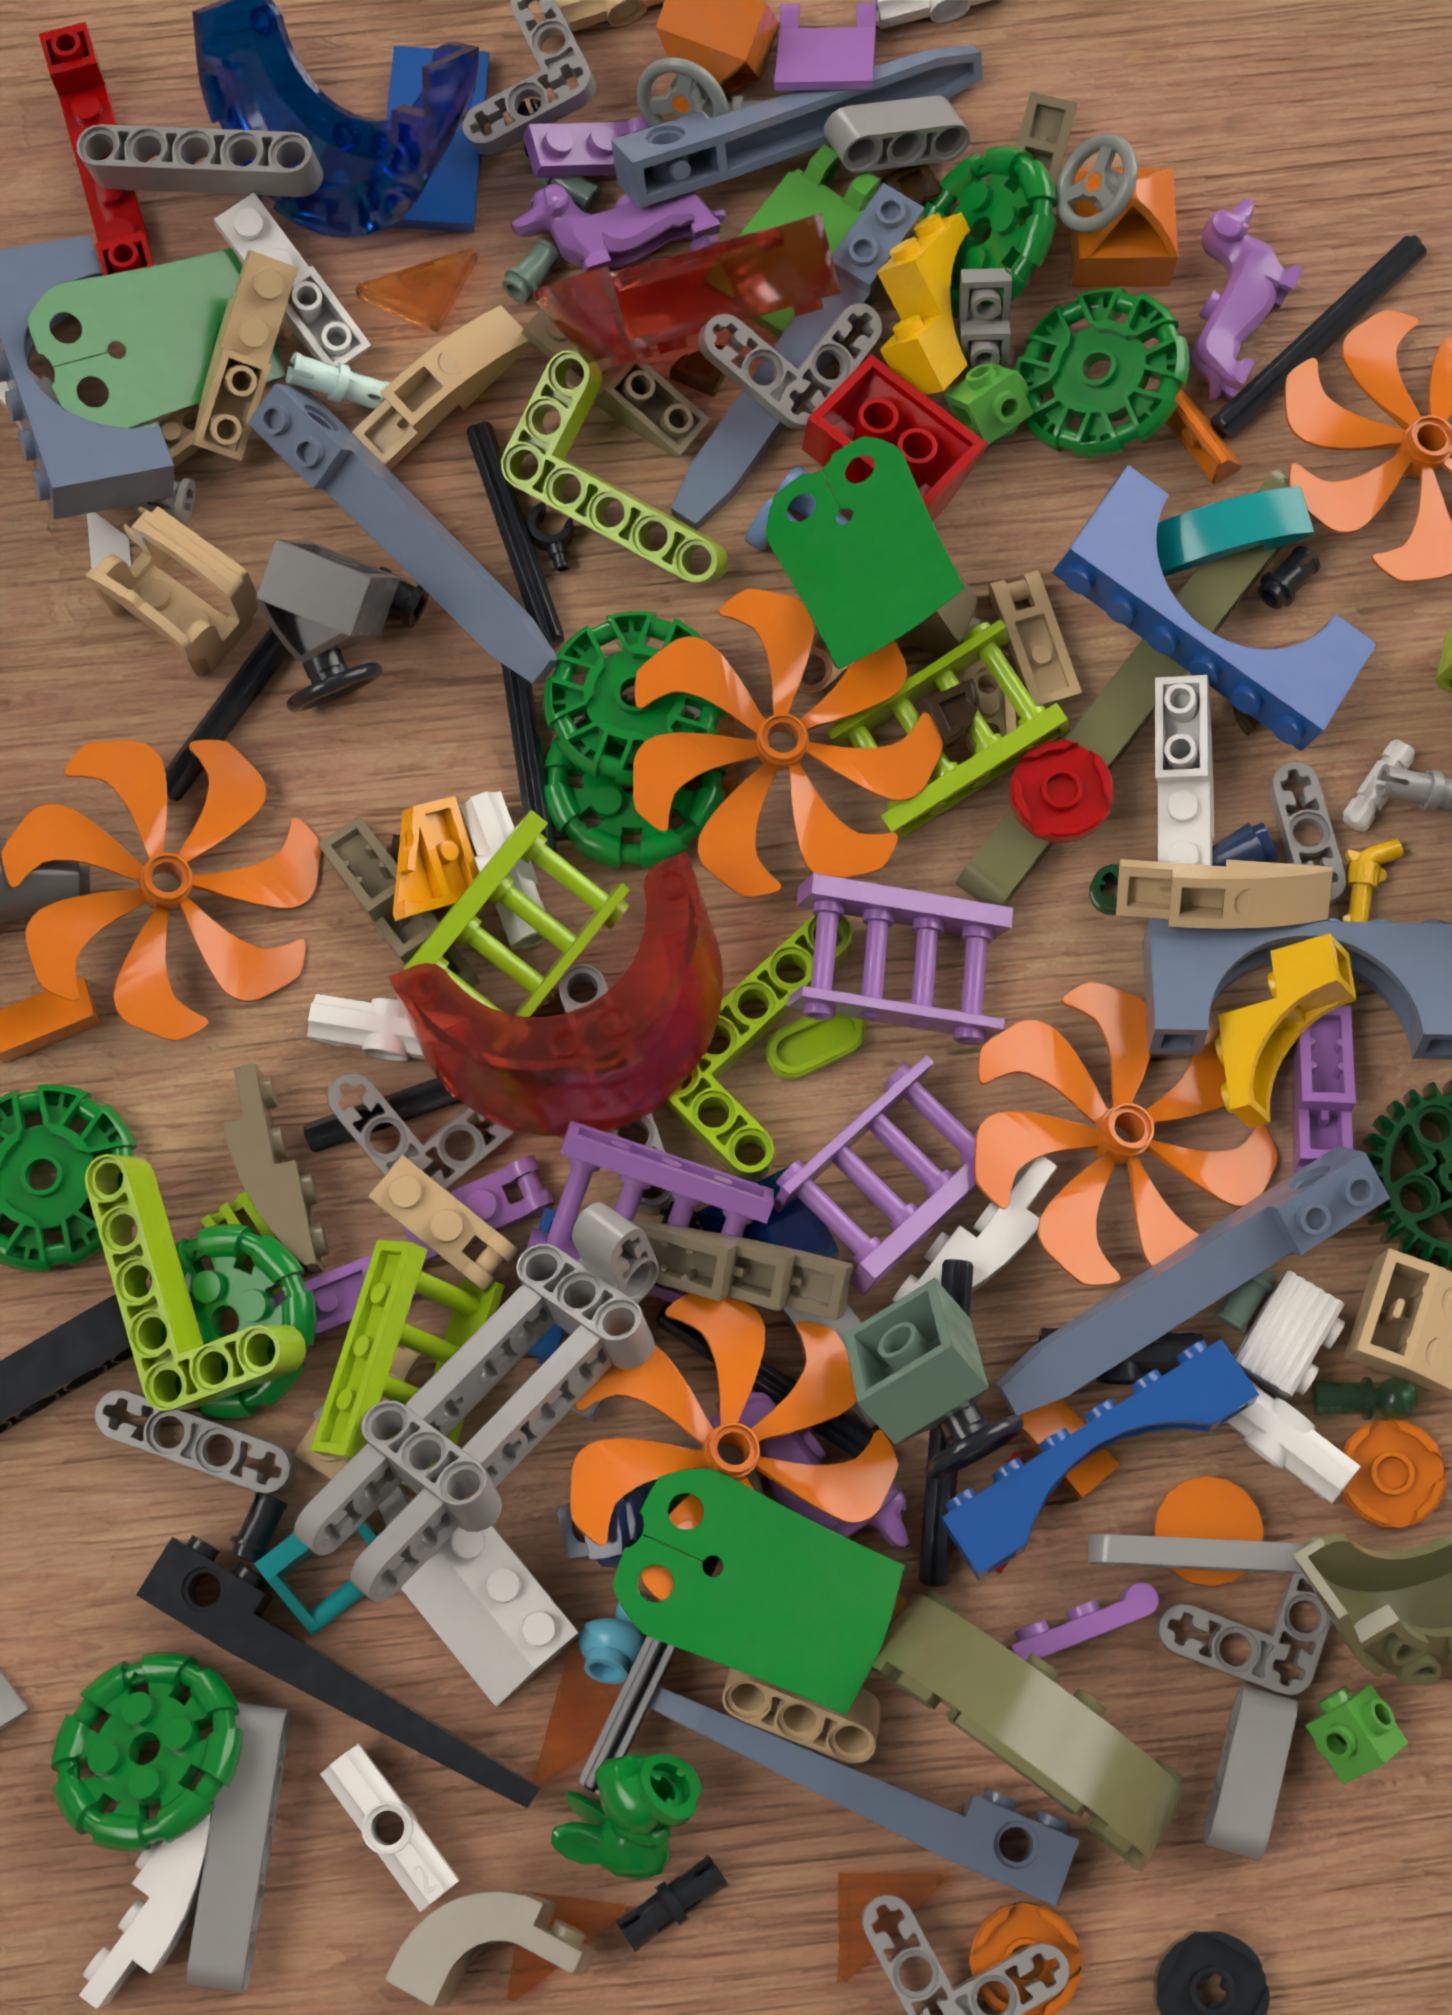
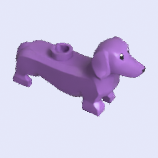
(621, 233)
(1251, 290)
(807, 1450)

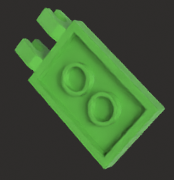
(805, 195)

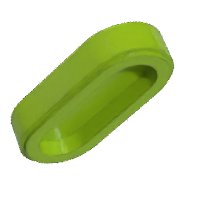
(813, 1045)

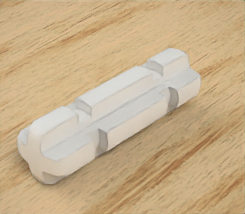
(1361, 810)

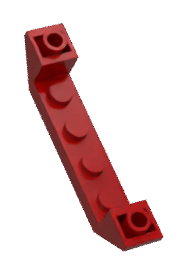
(86, 102)

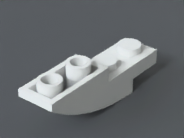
(312, 308)
(1184, 769)
(1001, 1233)
(152, 1929)

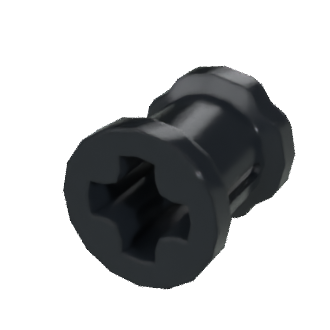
(408, 602)

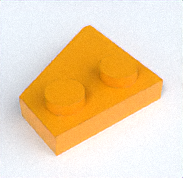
(432, 859)

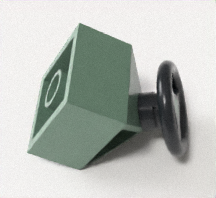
(923, 1371)

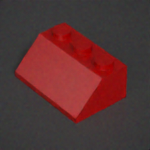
(887, 407)

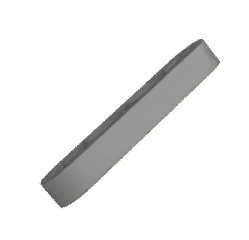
(194, 1445)
(1193, 1553)

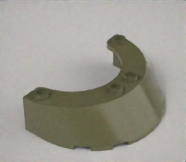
(1387, 1603)
(1032, 1724)

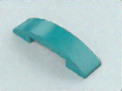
(1232, 526)

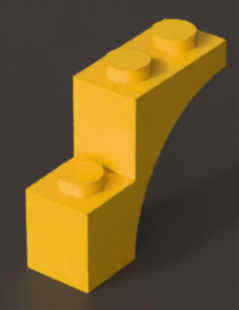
(919, 286)
(1254, 1039)

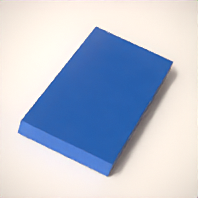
(452, 191)

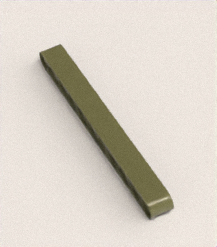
(1120, 712)

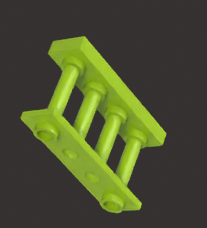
(994, 753)
(497, 886)
(379, 1328)

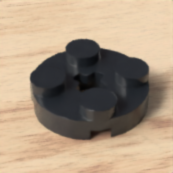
(1199, 1956)

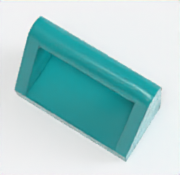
(288, 1557)

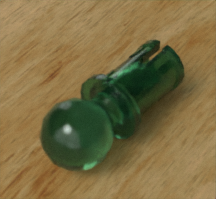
(1393, 1398)

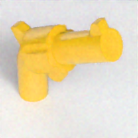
(1366, 874)

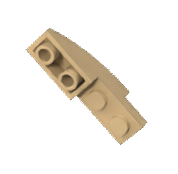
(242, 355)
(439, 381)
(1224, 896)

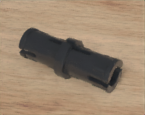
(671, 1903)

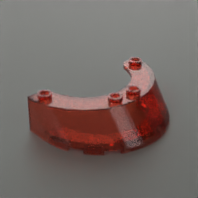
(675, 296)
(596, 1062)

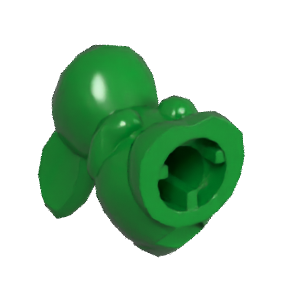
(632, 1824)

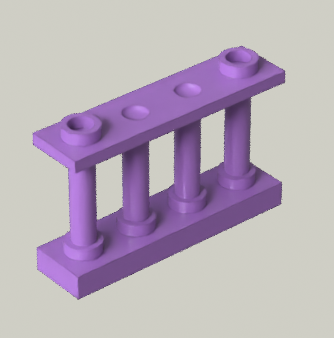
(930, 917)
(639, 1170)
(909, 1223)

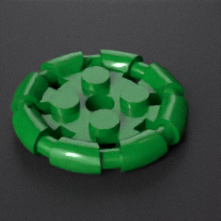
(1015, 189)
(1121, 389)
(601, 695)
(618, 814)
(67, 1199)
(250, 1297)
(115, 1752)

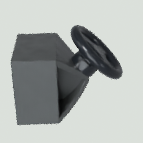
(322, 606)

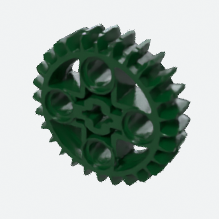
(1426, 1156)

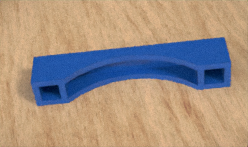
(1192, 1397)

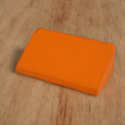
(1202, 440)
(45, 1021)
(1058, 1415)

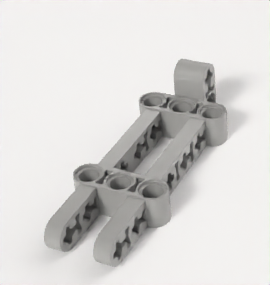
(610, 1277)

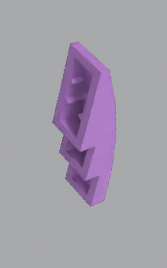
(1323, 1088)

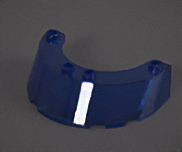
(368, 164)

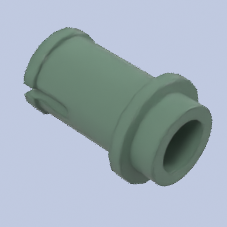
(581, 191)
(531, 271)
(1244, 1300)

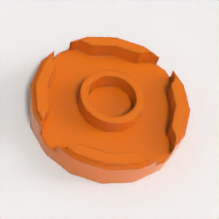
(1398, 1474)
(1208, 1510)
(1011, 1930)

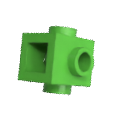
(990, 401)
(1356, 1732)

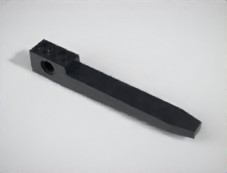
(240, 1629)

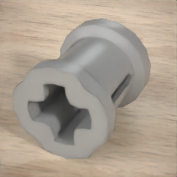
(179, 505)

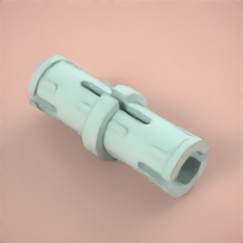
(335, 381)

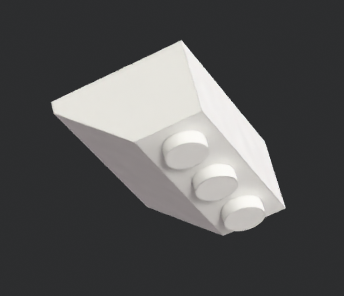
(490, 1611)

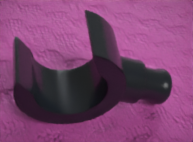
(555, 544)

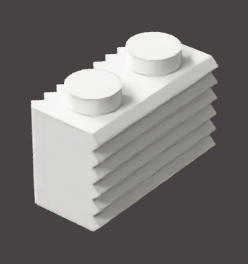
(1288, 1336)

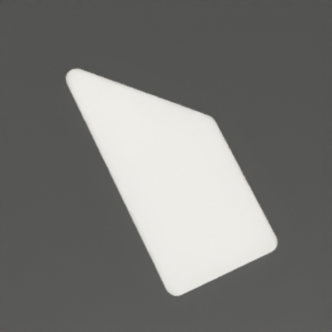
(106, 540)

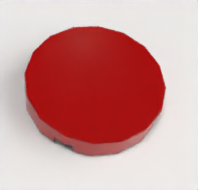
(1061, 791)

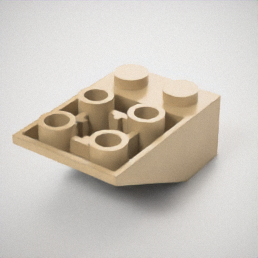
(1406, 1322)

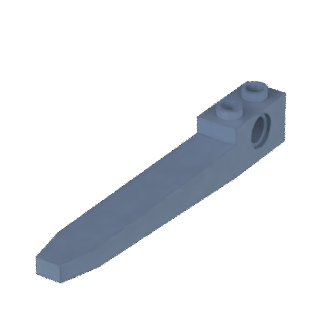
(706, 151)
(749, 428)
(340, 464)
(1244, 1244)
(963, 1839)

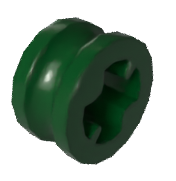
(1107, 904)

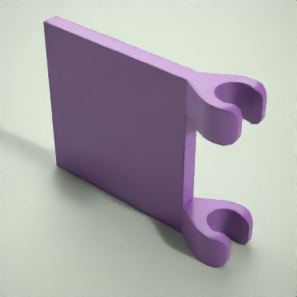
(825, 56)

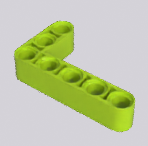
(595, 492)
(742, 1035)
(169, 1299)

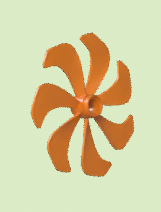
(1320, 422)
(729, 835)
(142, 986)
(1017, 1137)
(736, 1338)

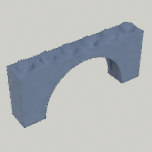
(77, 461)
(1398, 960)

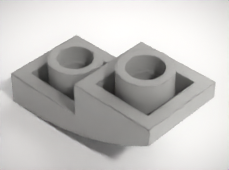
(984, 329)

